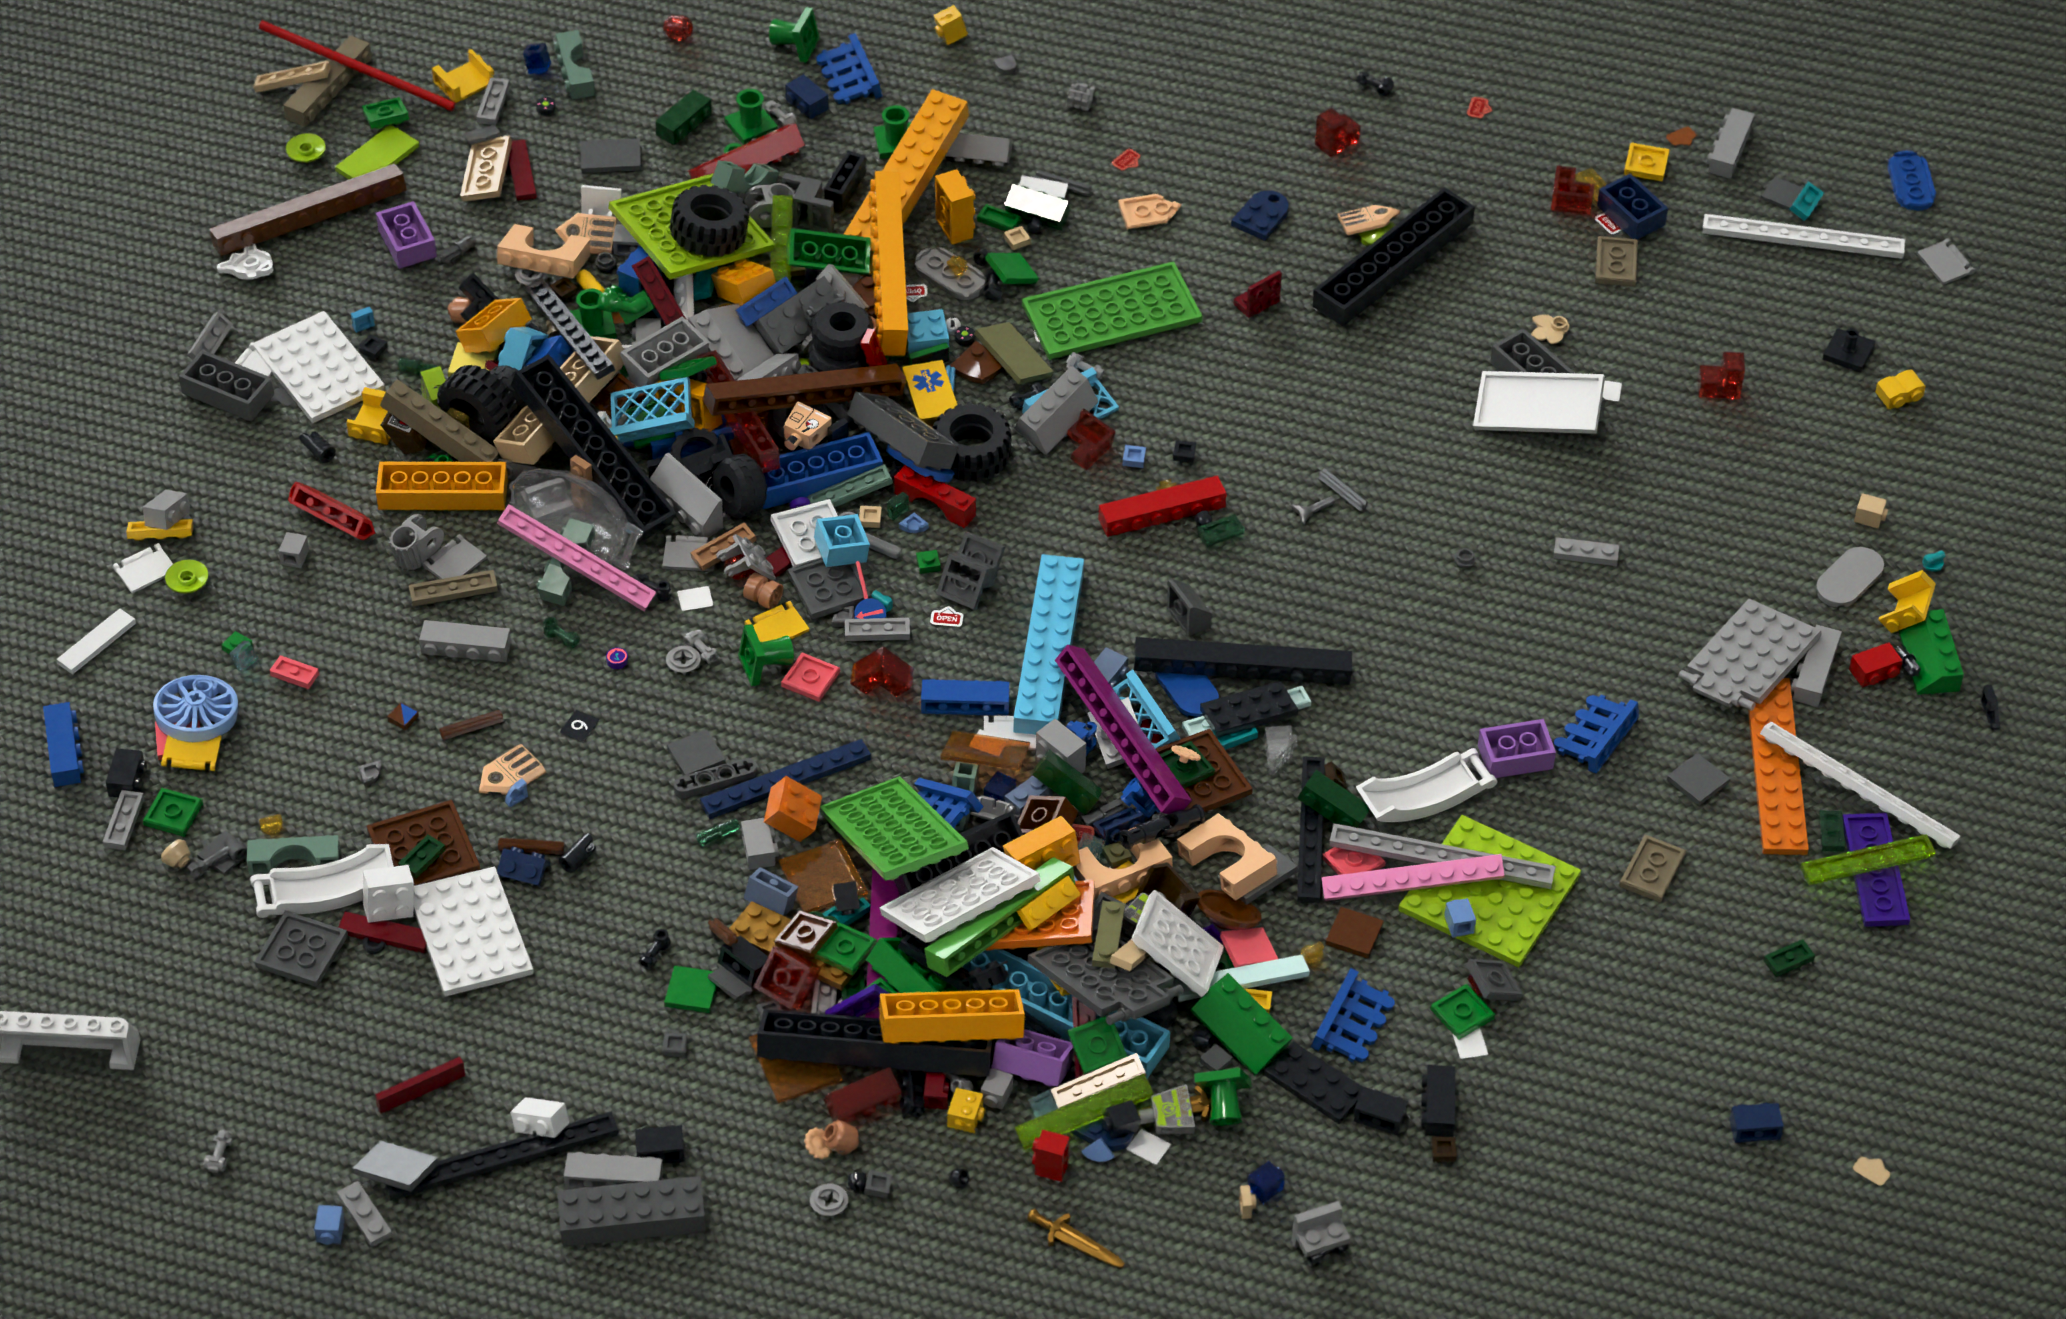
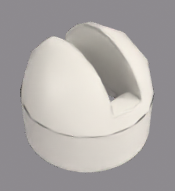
(952, 321)

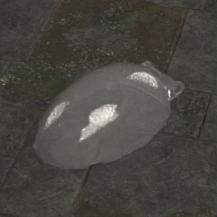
(560, 495)

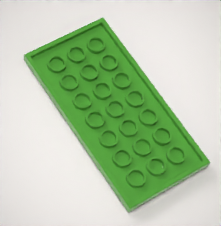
(1111, 310)
(893, 828)

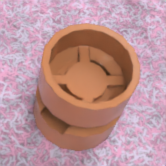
(761, 591)

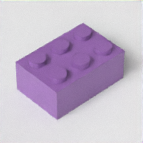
(406, 234)
(1516, 748)
(1034, 1057)

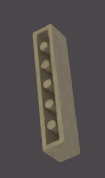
(316, 94)
(436, 425)

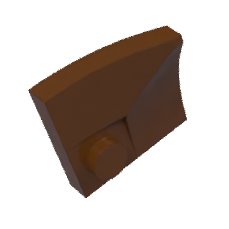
(977, 364)
(618, 383)

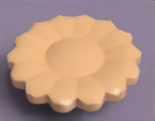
(1185, 753)
(816, 1144)

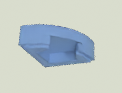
(913, 524)
(516, 793)
(1098, 1151)

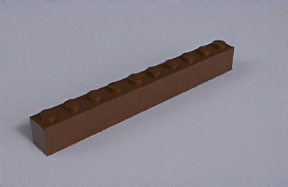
(307, 209)
(805, 388)

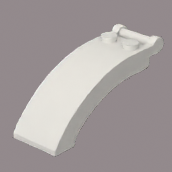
(1426, 790)
(319, 886)

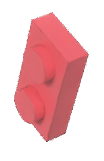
(294, 672)

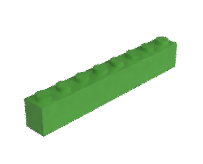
(975, 936)

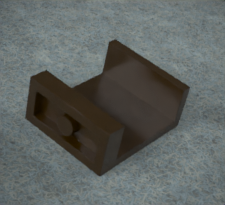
(1168, 882)

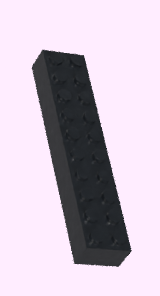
(1393, 256)
(584, 434)
(861, 1043)

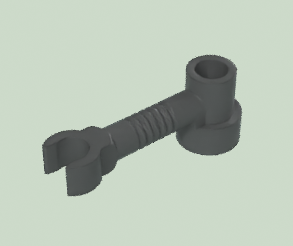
(233, 849)

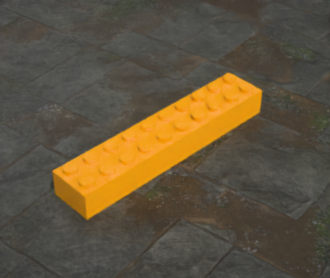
(918, 155)
(888, 262)

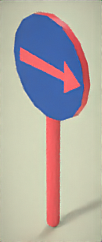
(868, 607)

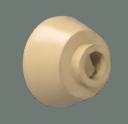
(176, 854)

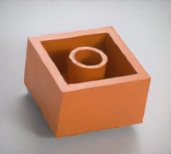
(793, 809)

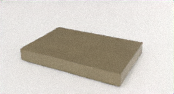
(1616, 261)
(1652, 868)

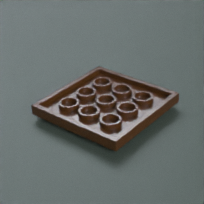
(1224, 786)
(441, 823)

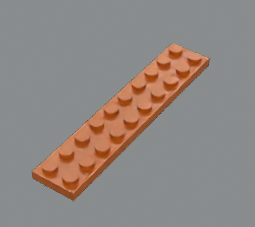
(1778, 777)

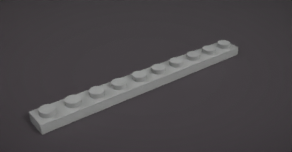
(1429, 852)

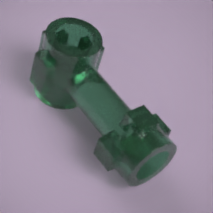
(552, 630)

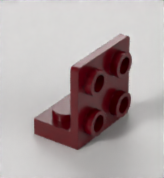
(1260, 295)

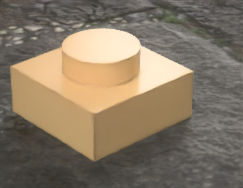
(1017, 238)
(870, 516)
(1247, 1202)

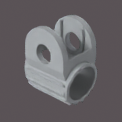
(764, 206)
(412, 548)

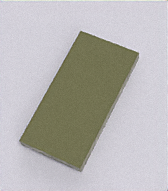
(1014, 353)

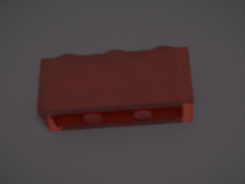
(863, 1096)

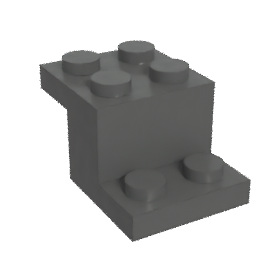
(809, 207)
(970, 570)

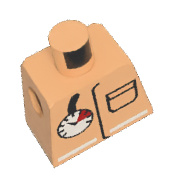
(805, 427)

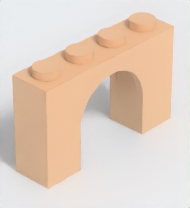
(566, 261)
(1221, 835)
(1121, 880)

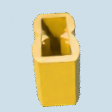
(1900, 389)

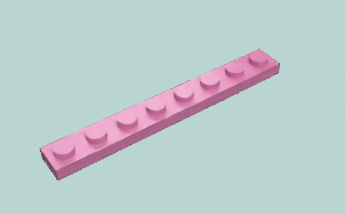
(576, 557)
(1413, 877)

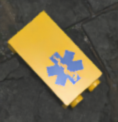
(929, 390)

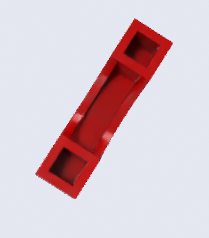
(955, 504)

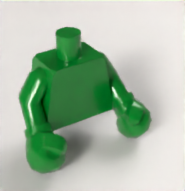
(628, 307)

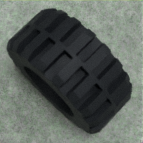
(709, 220)
(481, 398)
(982, 424)

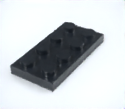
(1248, 709)
(1315, 1082)

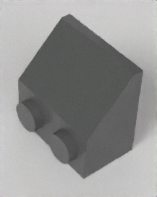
(1187, 607)

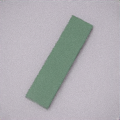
(854, 487)

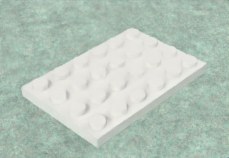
(317, 366)
(960, 894)
(470, 931)

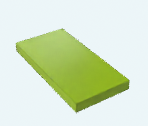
(382, 150)

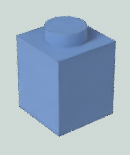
(1460, 917)
(329, 1224)

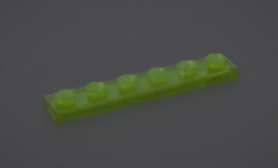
(781, 224)
(1867, 859)
(1084, 1110)

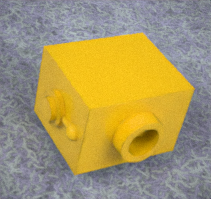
(950, 25)
(965, 1110)

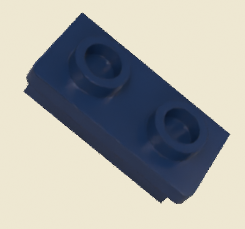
(1111, 826)
(521, 866)

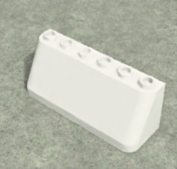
(68, 1031)

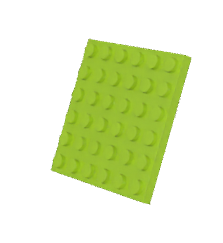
(648, 221)
(1506, 912)

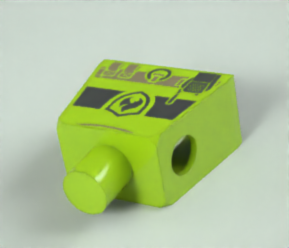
(430, 379)

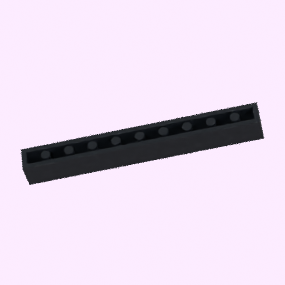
(1242, 660)

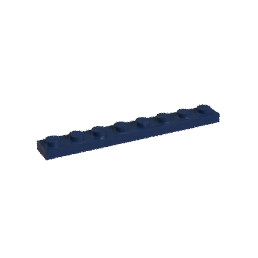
(802, 772)

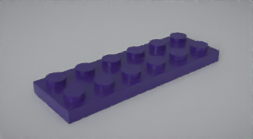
(1881, 890)

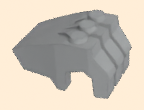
(1080, 96)

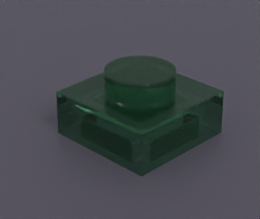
(897, 506)

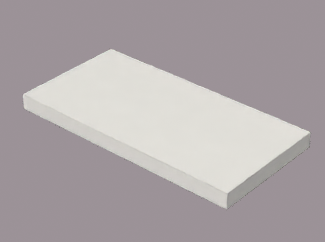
(1539, 402)

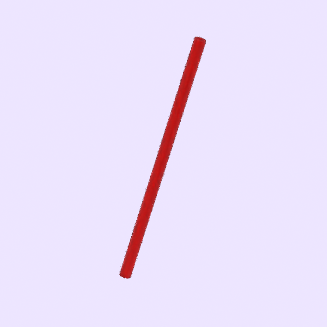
(357, 65)

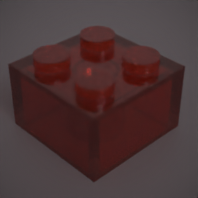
(787, 977)

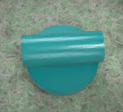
(1934, 562)
(885, 600)

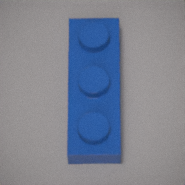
(766, 301)

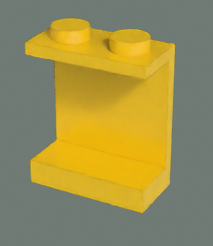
(465, 79)
(369, 418)
(1913, 598)

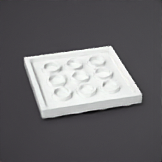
(1177, 943)

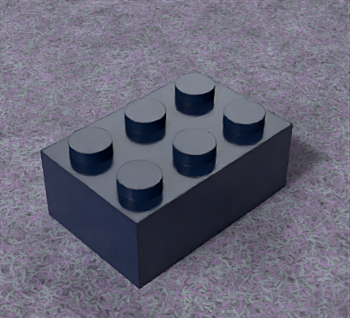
(1632, 206)

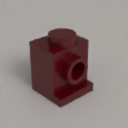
(936, 1091)

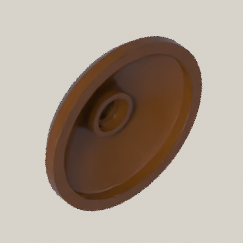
(1227, 912)

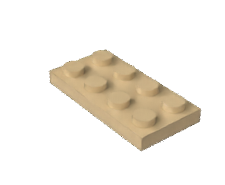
(486, 169)

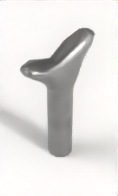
(1305, 512)

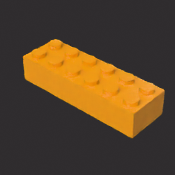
(442, 486)
(951, 1016)

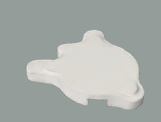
(249, 264)

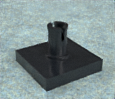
(1849, 349)

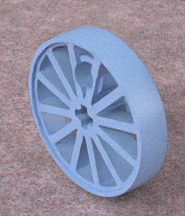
(196, 706)

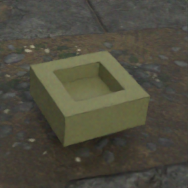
(1116, 854)

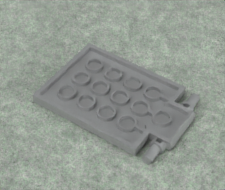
(1749, 656)

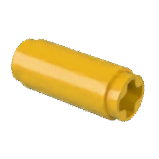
(588, 281)

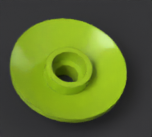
(305, 147)
(186, 576)

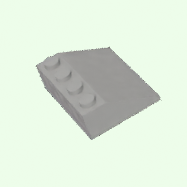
(735, 343)

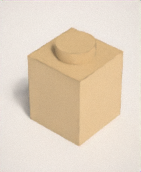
(1871, 511)

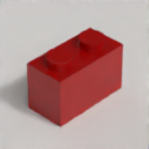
(1875, 664)
(1051, 1155)

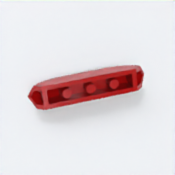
(331, 511)

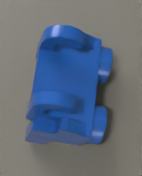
(1086, 735)
(1138, 796)

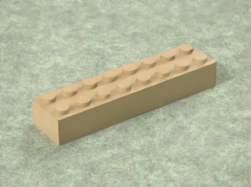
(525, 437)

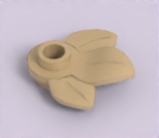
(1550, 328)

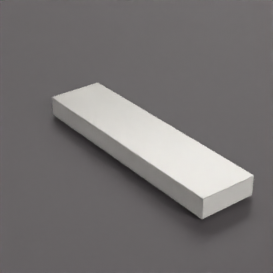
(96, 641)

